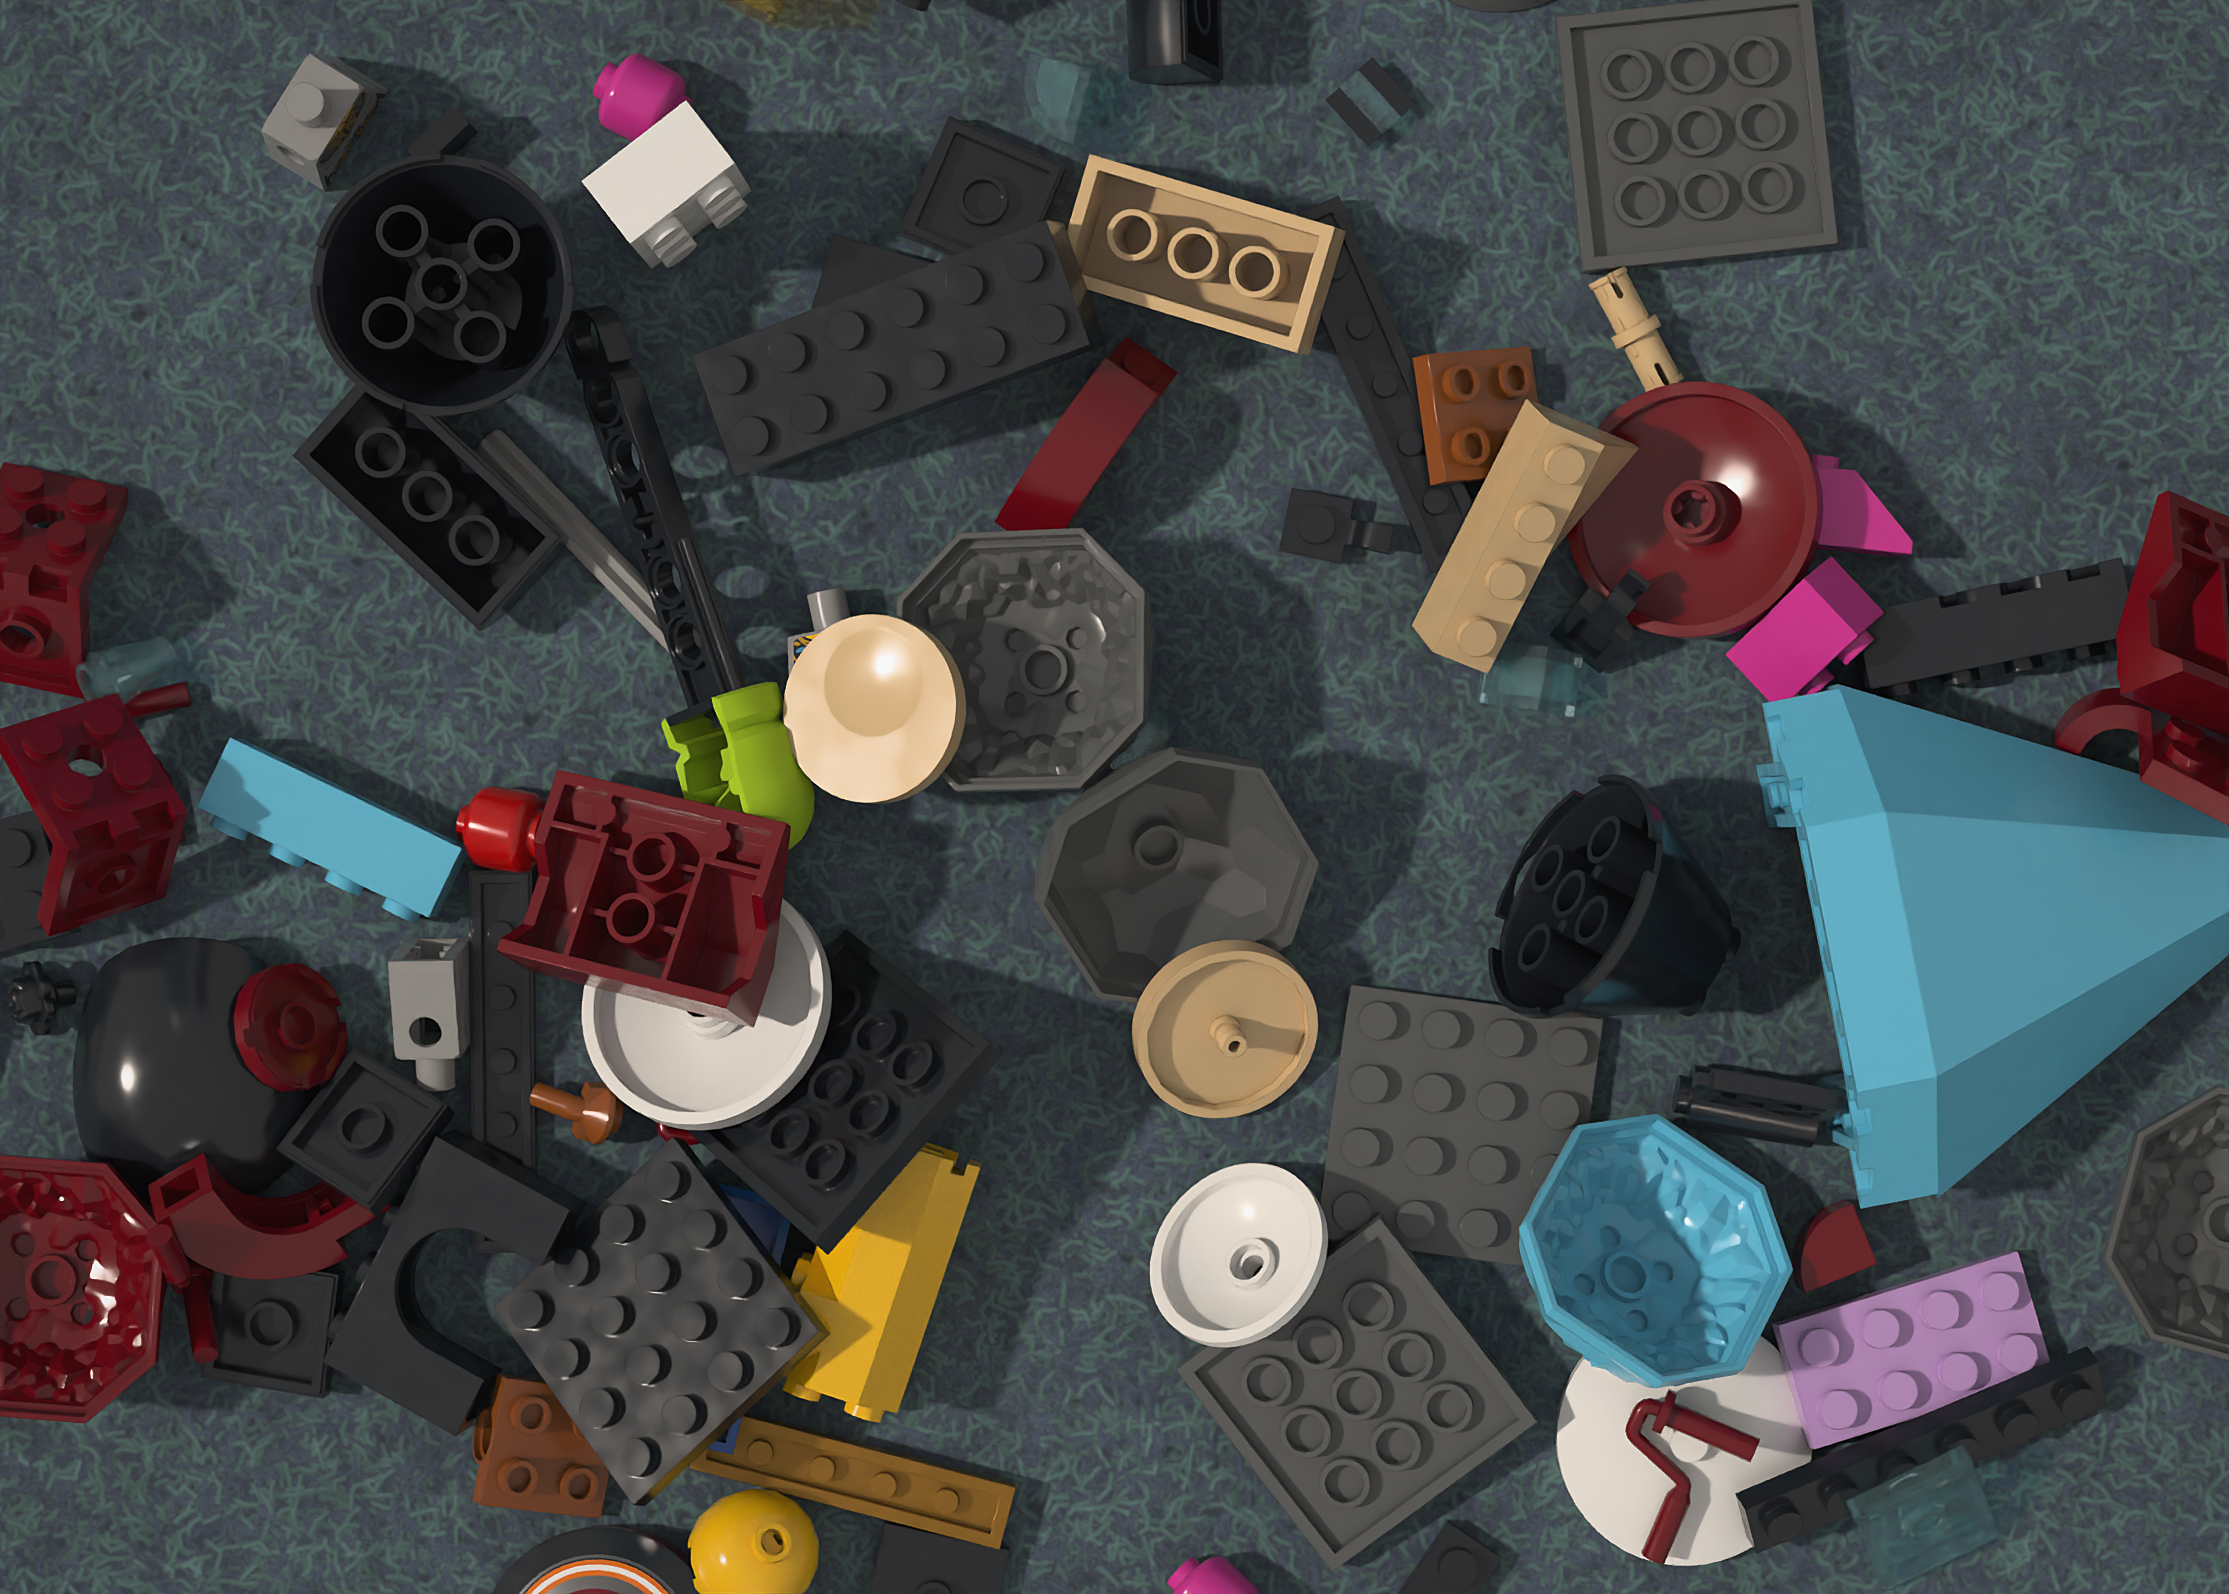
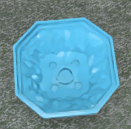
(1653, 1253)

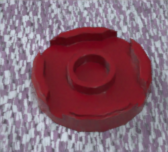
(289, 1027)

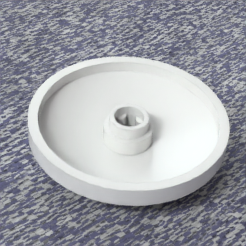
(709, 1070)
(1624, 1490)

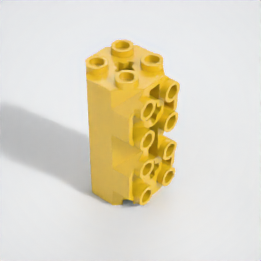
(882, 1286)

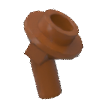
(593, 1113)

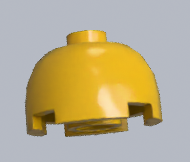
(754, 1545)

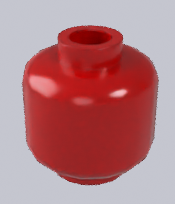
(501, 828)

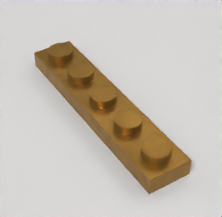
(865, 1480)

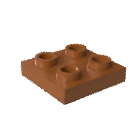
(1470, 407)
(535, 1453)

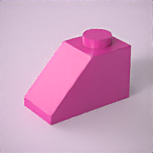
(1855, 516)

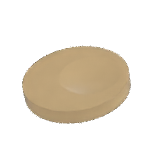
(874, 709)
(1224, 1029)

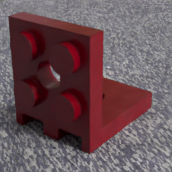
(50, 571)
(108, 830)

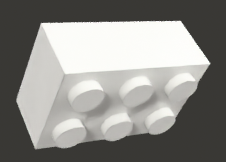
(669, 187)

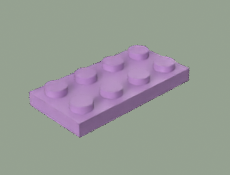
(1909, 1348)

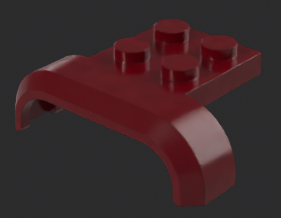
(2173, 753)

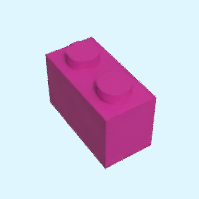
(1806, 633)

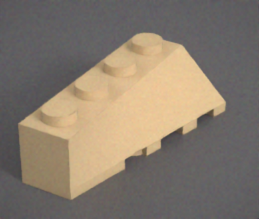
(1526, 507)

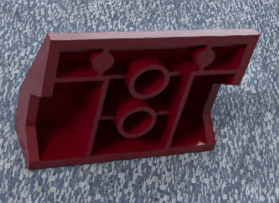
(2178, 616)
(654, 898)

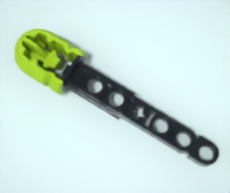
(730, 734)

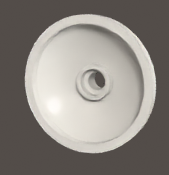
(1220, 1238)

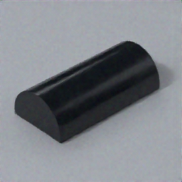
(1174, 41)
(434, 503)

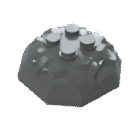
(1046, 651)
(2173, 1226)

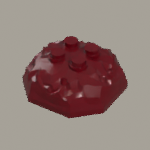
(70, 1243)

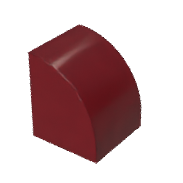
(1830, 1247)

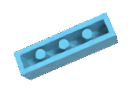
(332, 828)

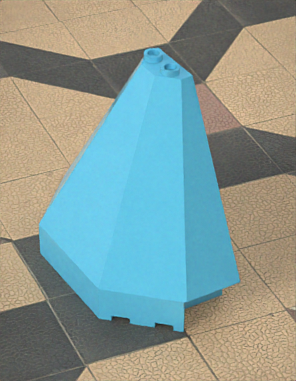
(1979, 921)

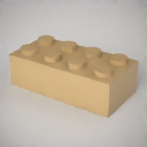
(1202, 254)

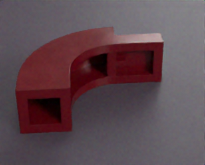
(1087, 440)
(252, 1233)

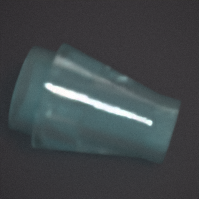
(125, 668)

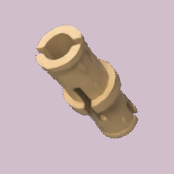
(1635, 329)

